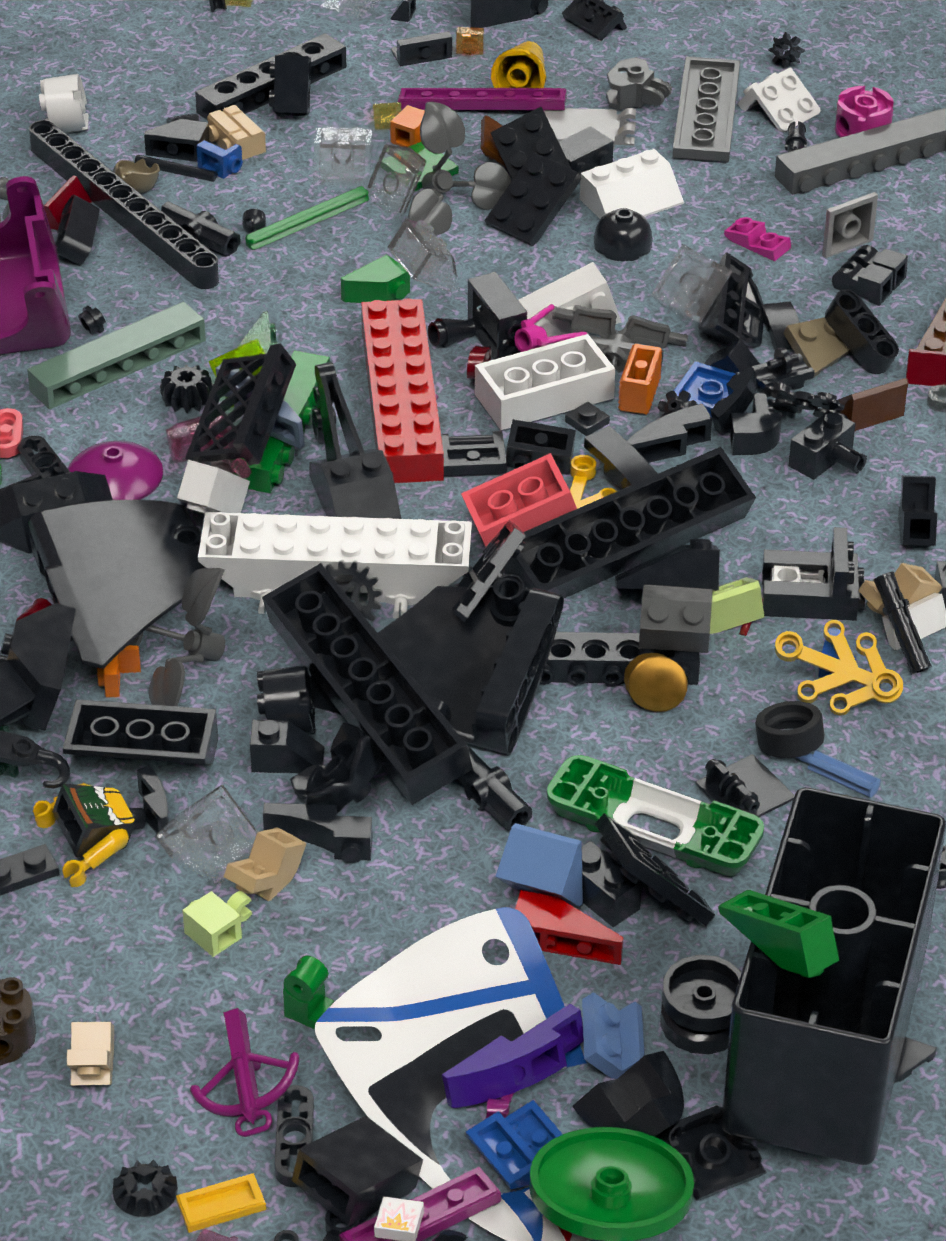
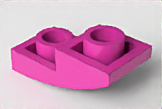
(753, 236)

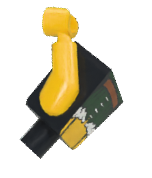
(93, 822)

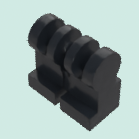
(872, 273)

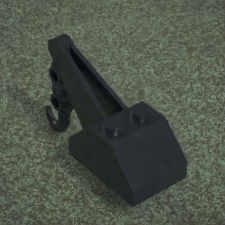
(350, 483)
(31, 684)

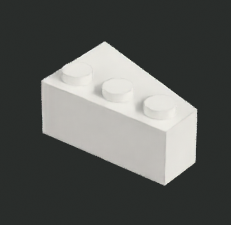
(582, 288)
(212, 489)

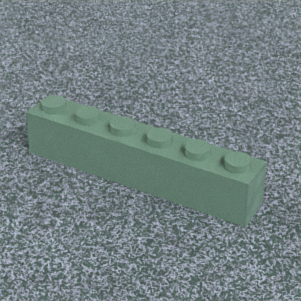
(116, 355)

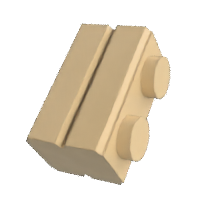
(233, 128)

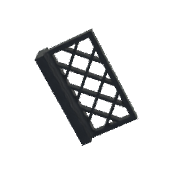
(258, 410)

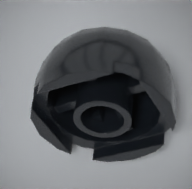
(623, 235)

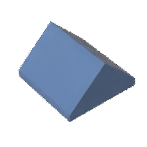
(543, 864)

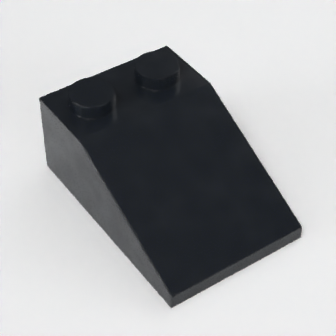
(496, 12)
(683, 566)

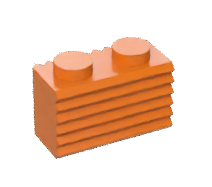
(640, 379)

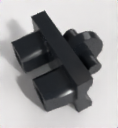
(784, 369)

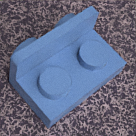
(612, 1035)

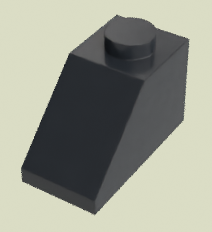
(176, 139)
(282, 748)

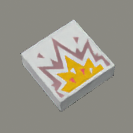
(399, 1219)

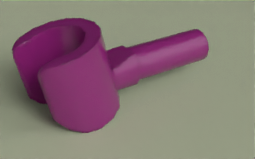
(496, 1105)

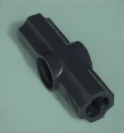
(204, 228)
(493, 791)

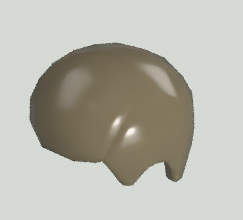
(137, 174)

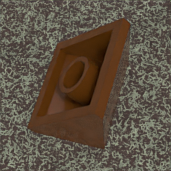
(876, 404)

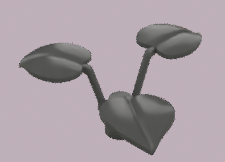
(439, 132)
(200, 643)

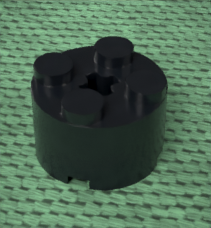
(287, 696)

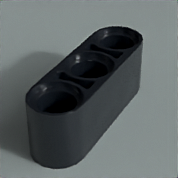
(76, 229)
(861, 332)

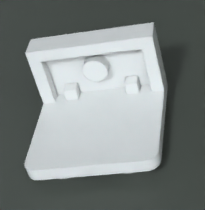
(782, 99)

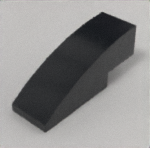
(673, 433)

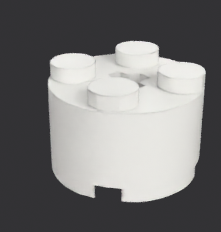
(65, 102)

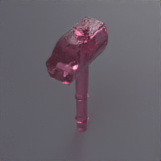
(180, 438)

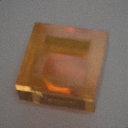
(470, 41)

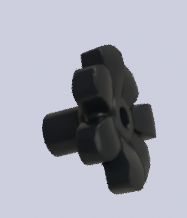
(676, 402)

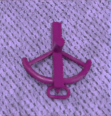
(244, 1065)

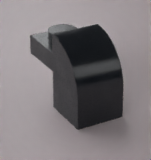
(755, 431)
(917, 511)

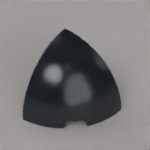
(641, 1099)

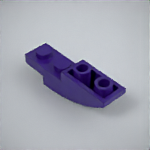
(515, 1065)

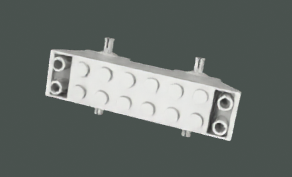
(273, 549)

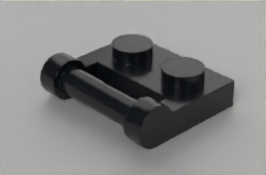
(474, 454)

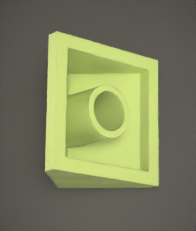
(736, 605)

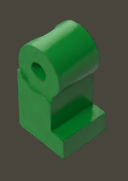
(305, 992)

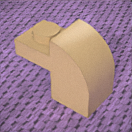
(913, 582)
(270, 864)
(91, 1053)

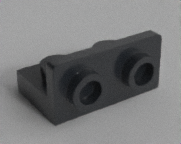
(594, 17)

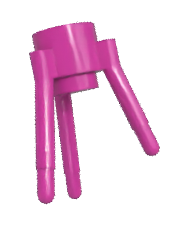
(533, 336)

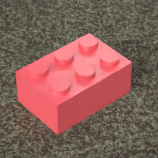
(524, 496)

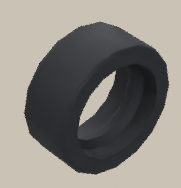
(805, 725)

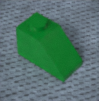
(378, 280)

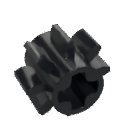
(783, 44)

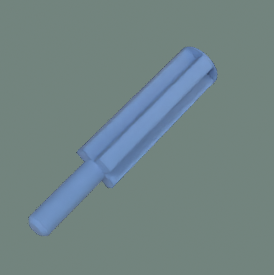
(842, 773)

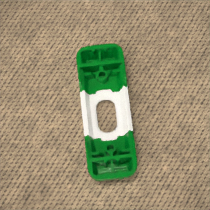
(709, 834)

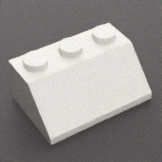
(636, 183)

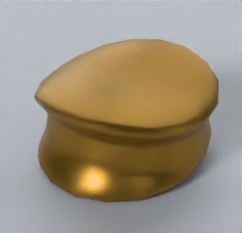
(655, 682)

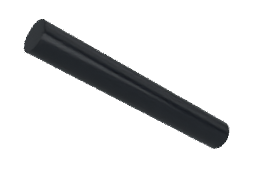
(180, 169)

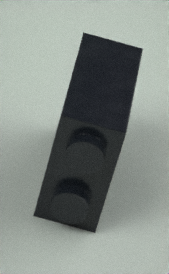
(355, 1169)

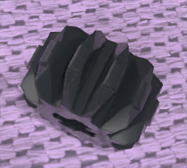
(186, 388)

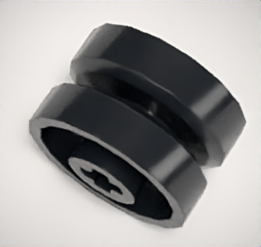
(699, 1003)

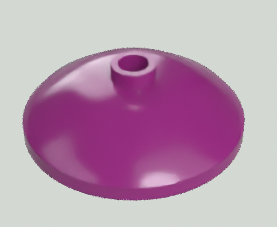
(128, 467)

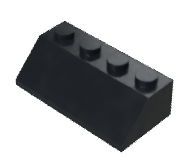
(142, 732)

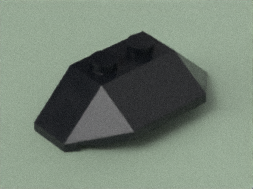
(736, 308)
(27, 499)

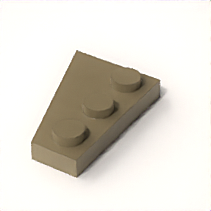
(816, 343)

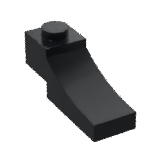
(316, 824)

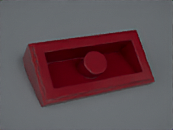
(56, 203)
(926, 367)

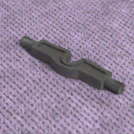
(604, 321)

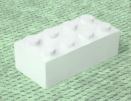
(544, 381)

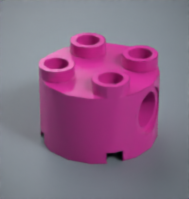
(862, 110)

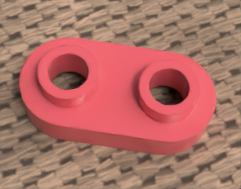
(10, 432)

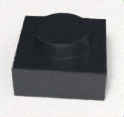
(587, 418)

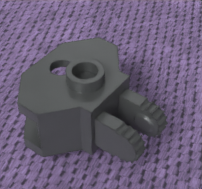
(635, 86)

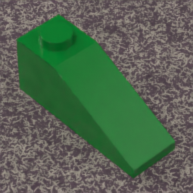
(785, 932)

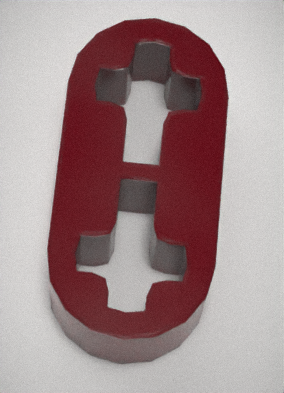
(477, 356)

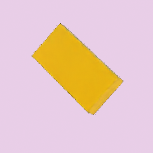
(221, 1202)

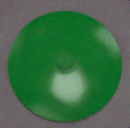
(611, 1184)

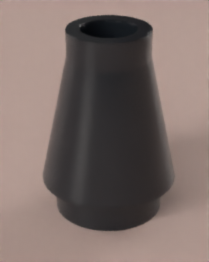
(449, 331)

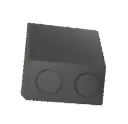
(675, 618)

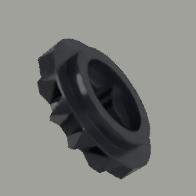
(145, 1201)

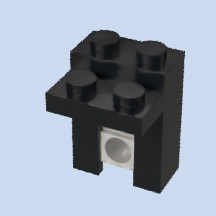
(813, 582)

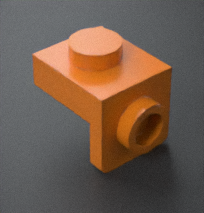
(125, 662)

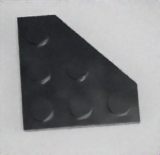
(659, 877)

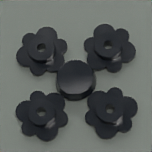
(795, 402)

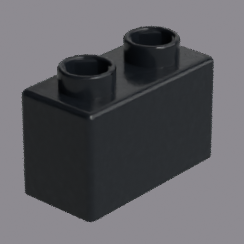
(823, 1051)

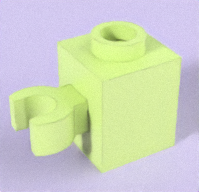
(216, 923)

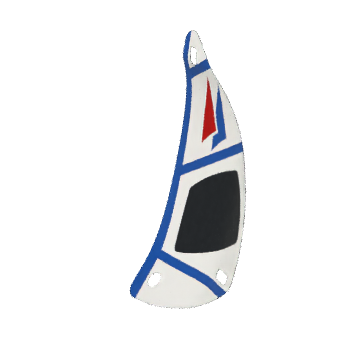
(433, 1012)

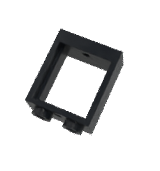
(498, 315)

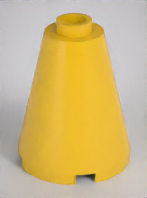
(520, 67)

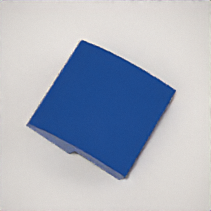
(513, 1141)

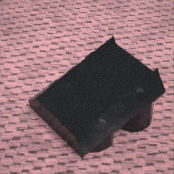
(714, 1156)

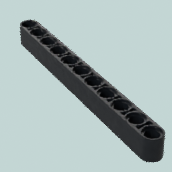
(125, 205)

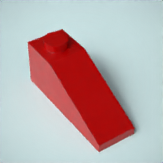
(568, 930)

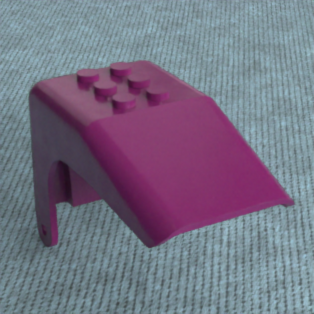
(30, 275)

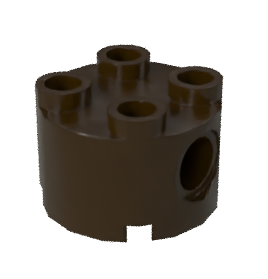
(16, 1020)

